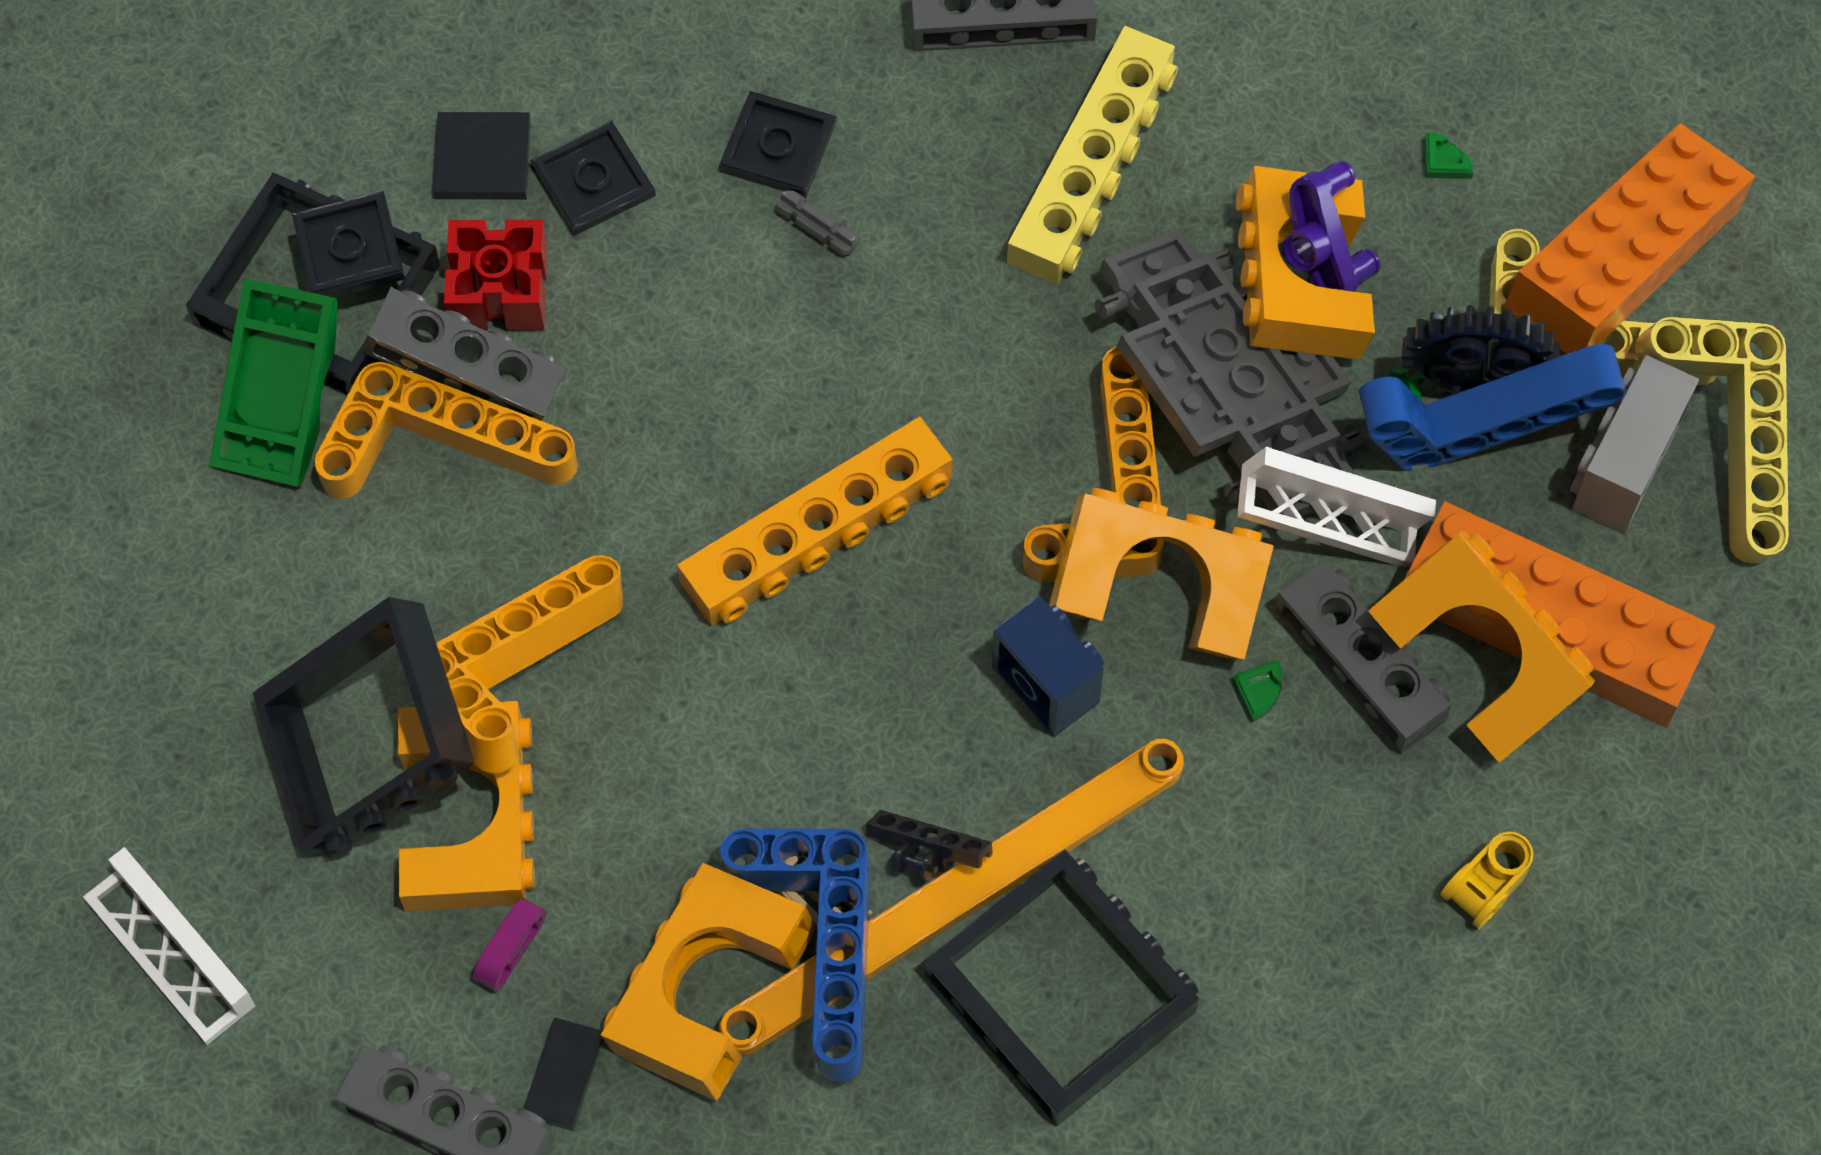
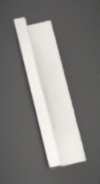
(1334, 490)
(185, 937)

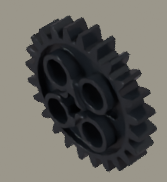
(1473, 348)

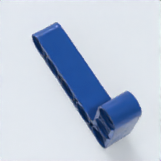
(1490, 412)
(835, 929)

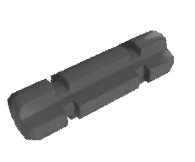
(817, 222)

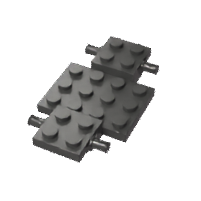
(1205, 372)

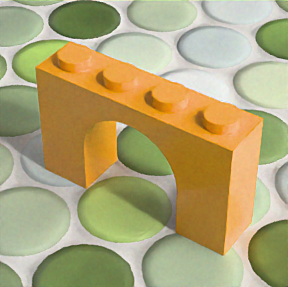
(1279, 305)
(1228, 563)
(1548, 672)
(492, 865)
(712, 915)

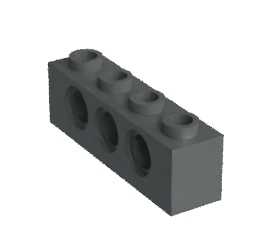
(986, 26)
(393, 343)
(1399, 719)
(379, 1072)

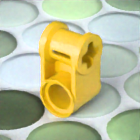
(1483, 884)

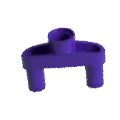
(1318, 235)

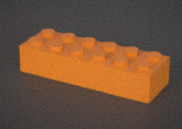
(1630, 240)
(1634, 641)

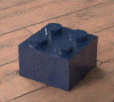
(1048, 665)

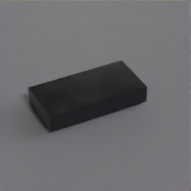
(564, 1073)

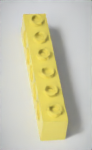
(1132, 60)

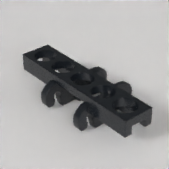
(913, 833)

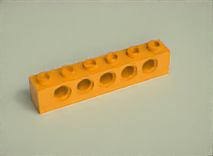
(907, 450)

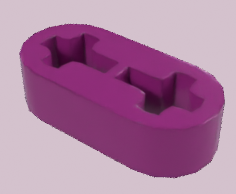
(509, 944)

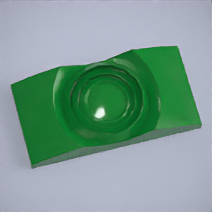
(275, 382)

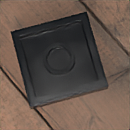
(777, 144)
(482, 155)
(593, 178)
(348, 246)

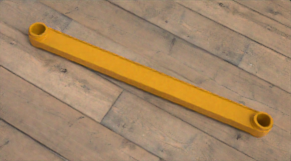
(966, 888)

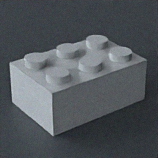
(1631, 443)

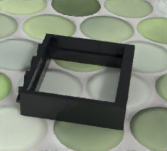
(280, 194)
(292, 749)
(1000, 1038)

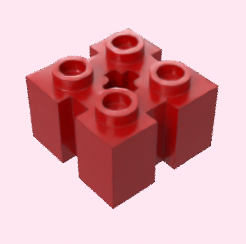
(497, 273)

